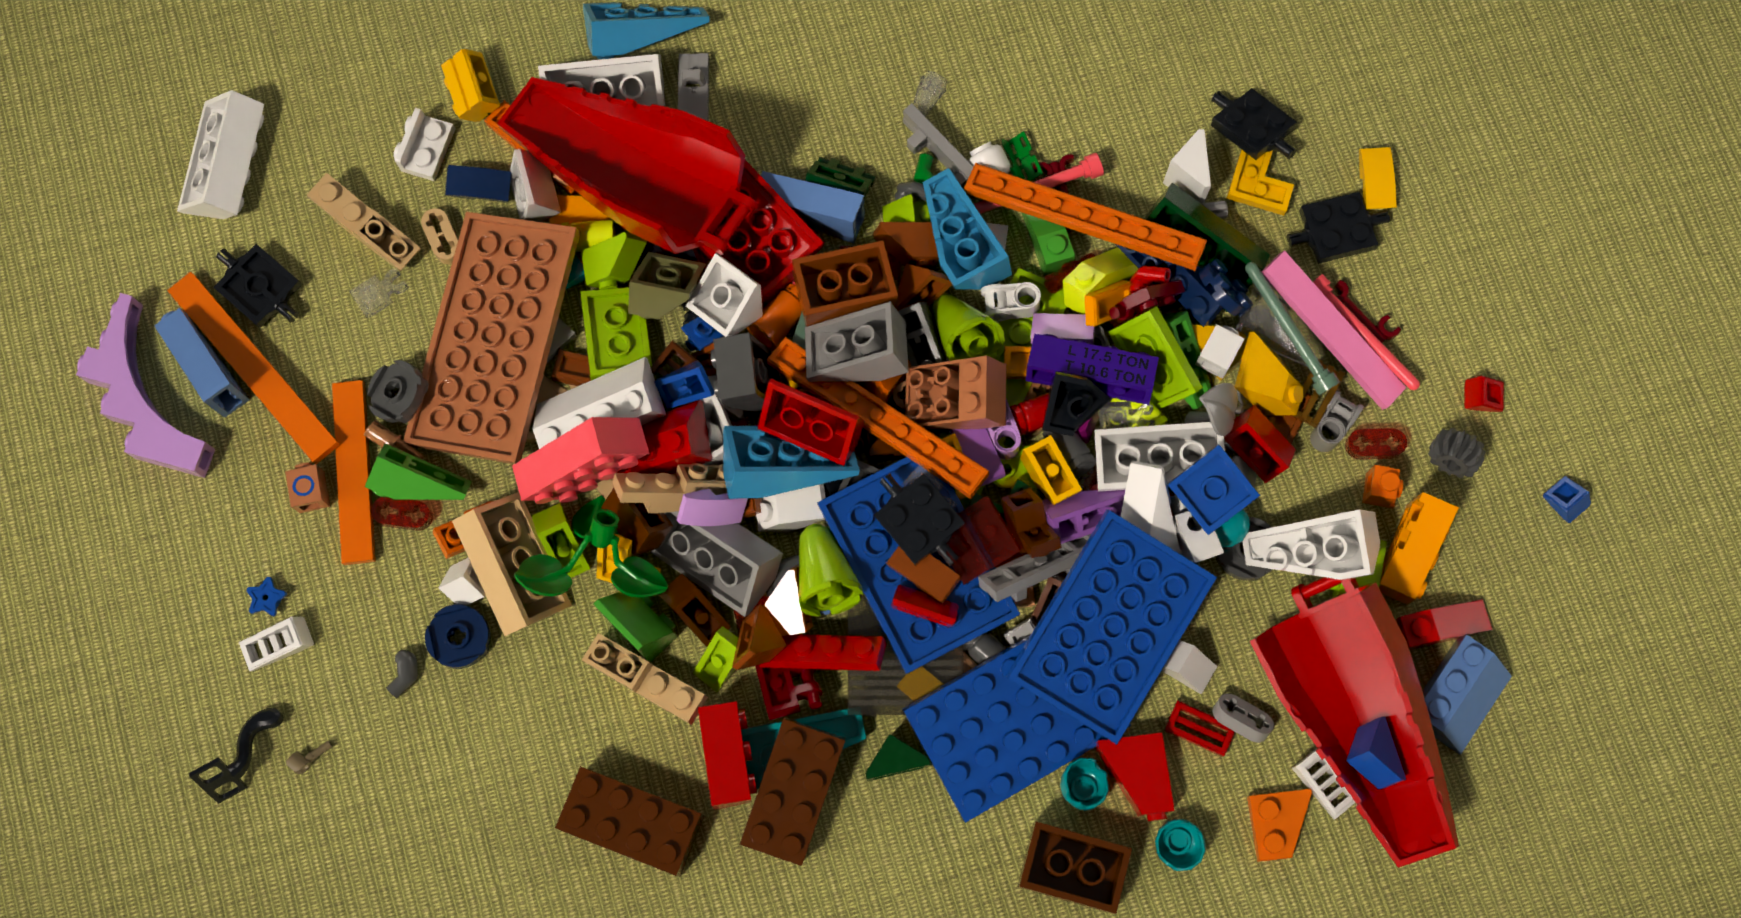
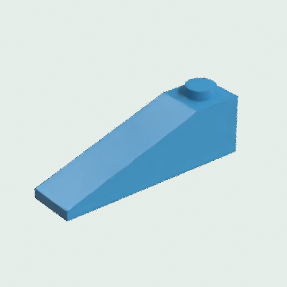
(620, 30)
(963, 240)
(766, 465)

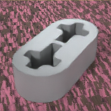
(1243, 718)

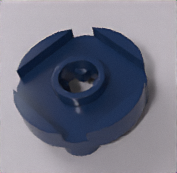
(1228, 292)
(442, 628)

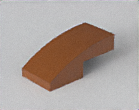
(928, 575)

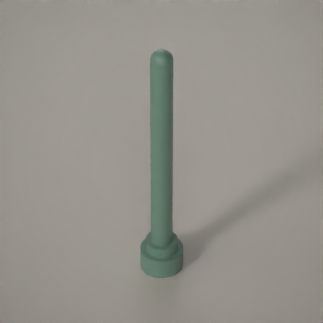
(1322, 378)

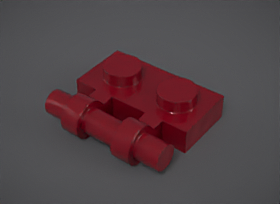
(1145, 299)
(780, 693)

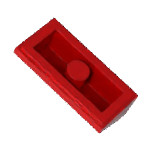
(924, 606)

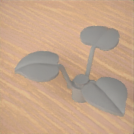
(1221, 409)

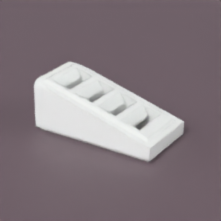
(295, 636)
(1301, 770)

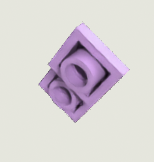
(708, 509)

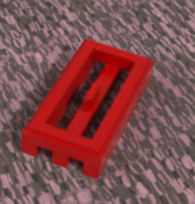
(1174, 717)

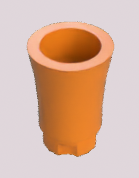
(778, 318)

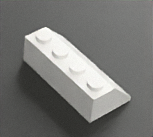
(621, 78)
(222, 156)
(621, 393)
(1162, 445)

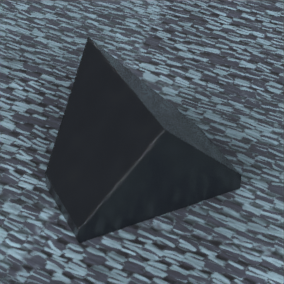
(1071, 403)

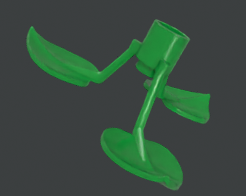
(633, 576)

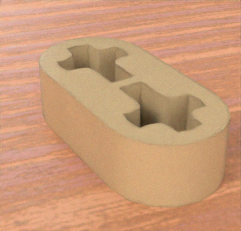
(434, 238)

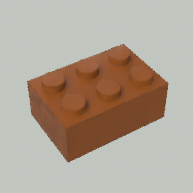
(843, 282)

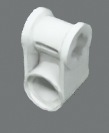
(1008, 300)

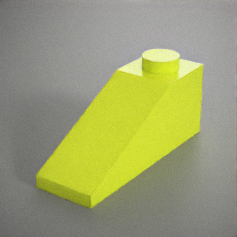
(1094, 275)

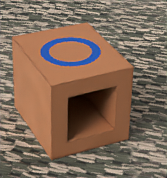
(307, 488)

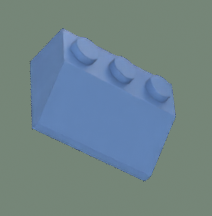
(1463, 691)

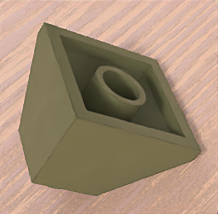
(662, 284)

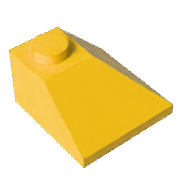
(1267, 380)

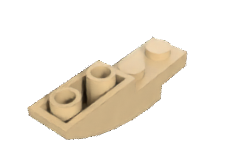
(363, 222)
(665, 491)
(644, 678)

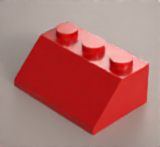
(809, 422)
(675, 440)
(726, 755)

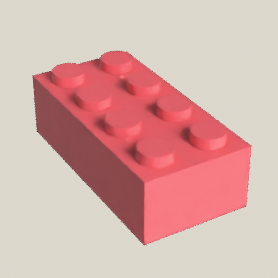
(580, 459)

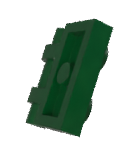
(840, 176)

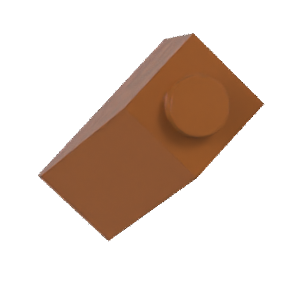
(909, 242)

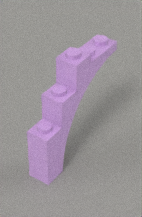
(127, 403)

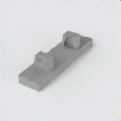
(694, 70)
(927, 135)
(1018, 575)

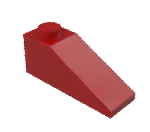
(1444, 624)

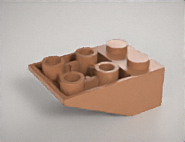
(957, 394)

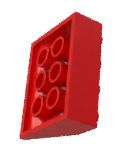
(767, 237)

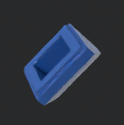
(1568, 498)

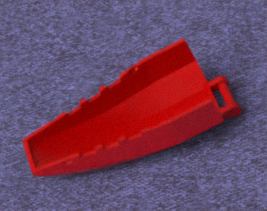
(637, 163)
(1343, 669)

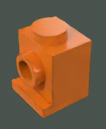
(1382, 486)

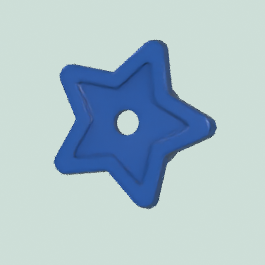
(273, 601)

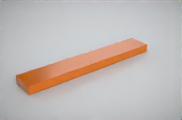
(352, 473)

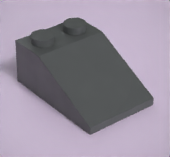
(742, 371)

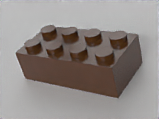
(792, 791)
(630, 821)

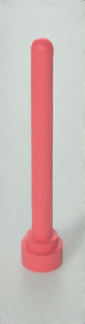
(1089, 167)
(1385, 355)

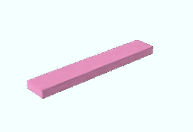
(1333, 330)

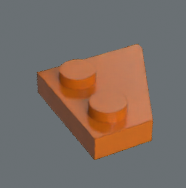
(1277, 822)

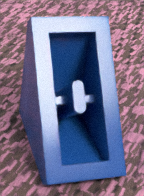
(684, 385)
(1375, 754)

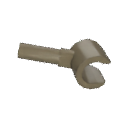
(301, 764)

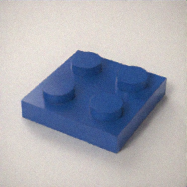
(1213, 489)

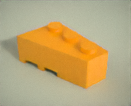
(1416, 547)

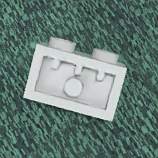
(423, 145)

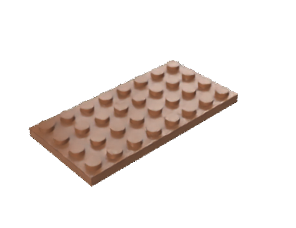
(493, 337)

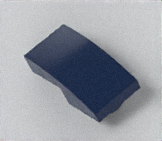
(477, 183)

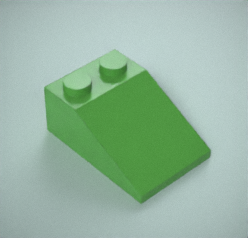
(638, 623)

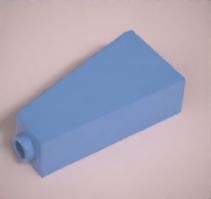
(821, 206)
(201, 363)

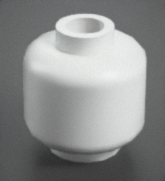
(990, 156)

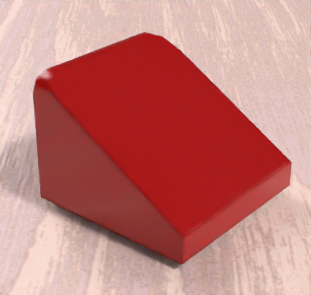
(1484, 394)

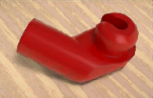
(1146, 275)

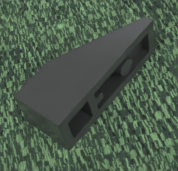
(922, 336)

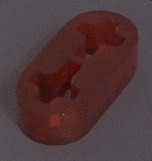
(1376, 437)
(401, 520)

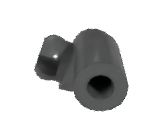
(913, 188)

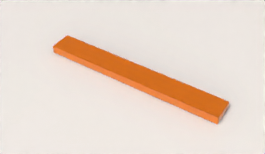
(1085, 216)
(253, 368)
(885, 422)

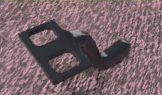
(233, 772)

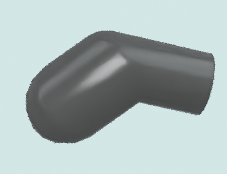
(407, 673)

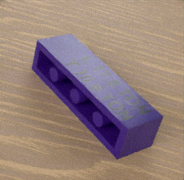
(1114, 371)

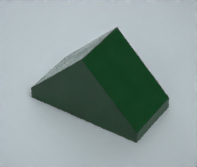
(894, 759)

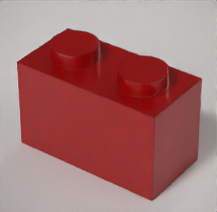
(1260, 444)

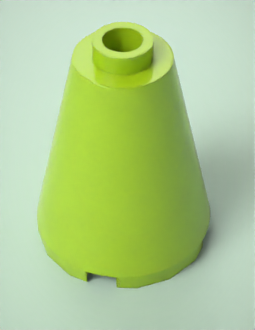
(965, 329)
(825, 574)

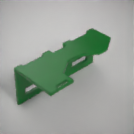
(1023, 154)

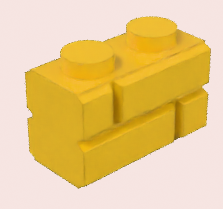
(470, 85)

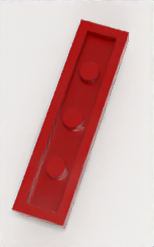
(830, 652)

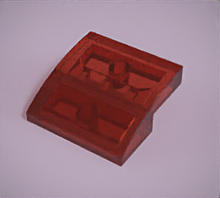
(982, 541)

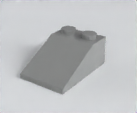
(858, 346)

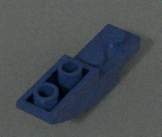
(1197, 297)

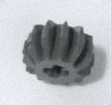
(1457, 453)

